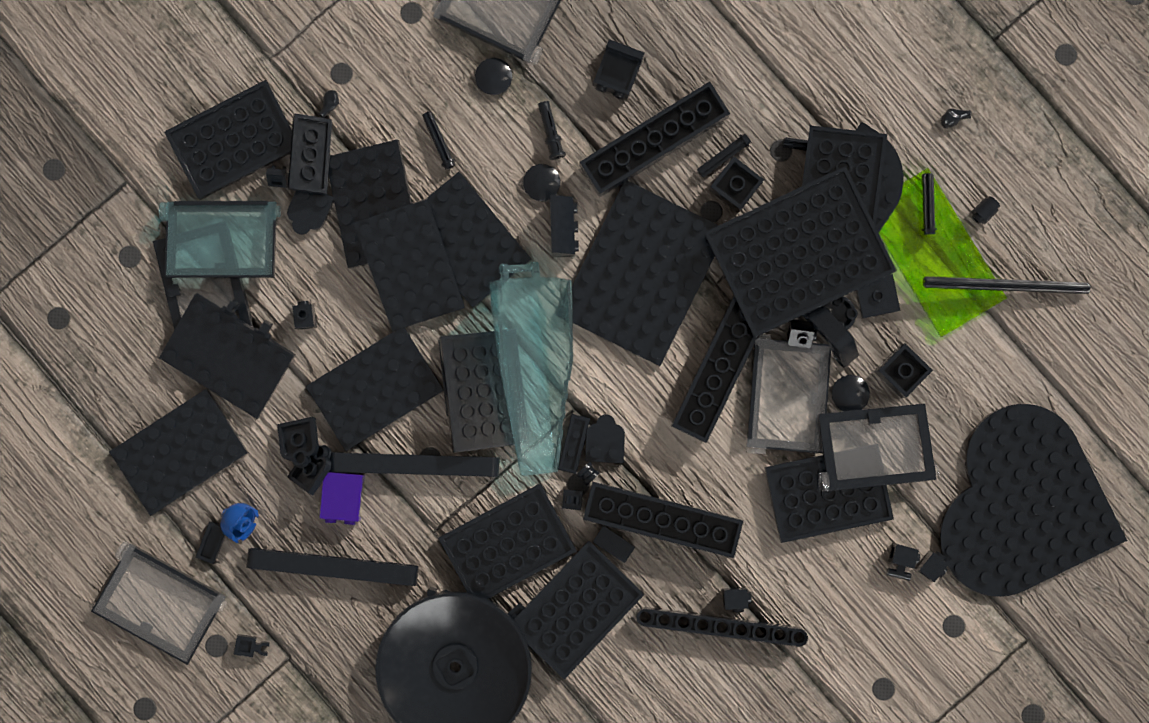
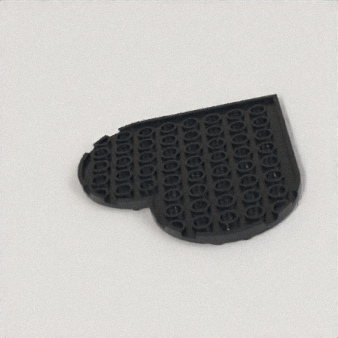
(1027, 507)

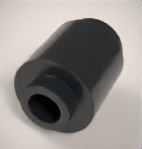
(985, 210)

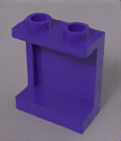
(341, 497)

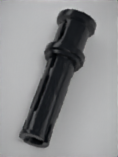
(553, 139)

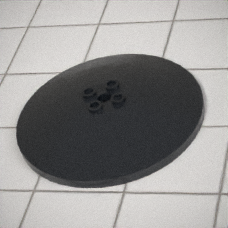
(449, 628)

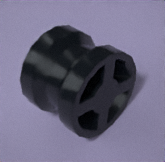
(588, 473)

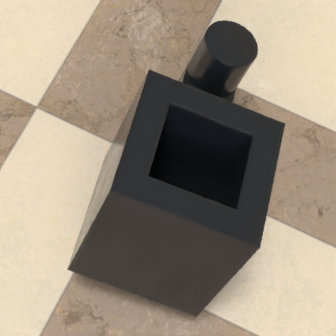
(903, 557)

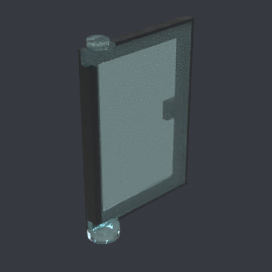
(220, 239)

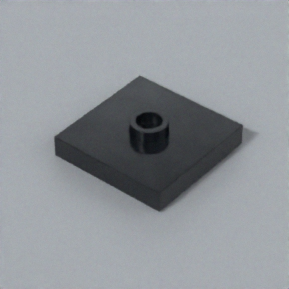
(878, 298)

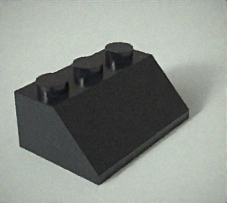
(563, 226)

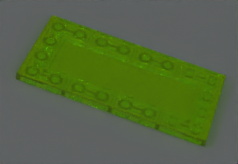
(941, 254)

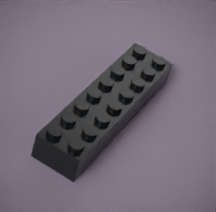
(654, 139)
(715, 375)
(663, 519)

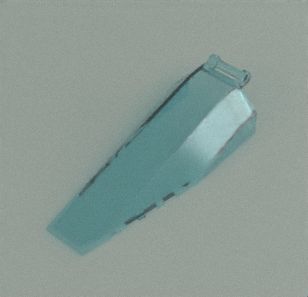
(534, 360)

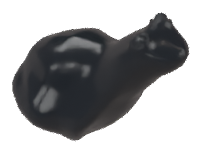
(330, 102)
(953, 116)

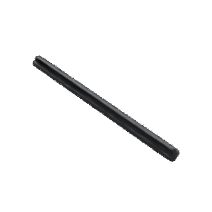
(1006, 285)

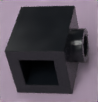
(304, 315)
(801, 334)
(933, 566)
(736, 599)

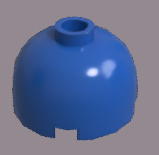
(238, 521)

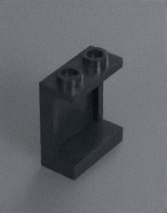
(618, 69)

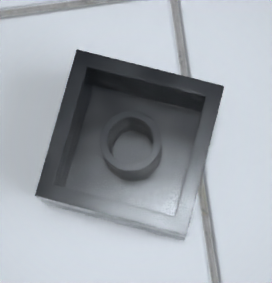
(736, 184)
(903, 370)

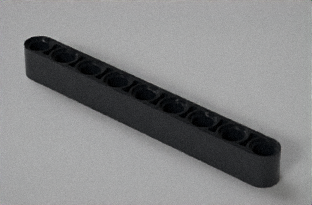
(415, 464)
(332, 566)
(730, 631)

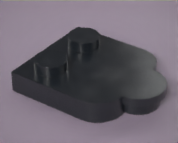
(309, 211)
(298, 441)
(605, 441)
(312, 476)

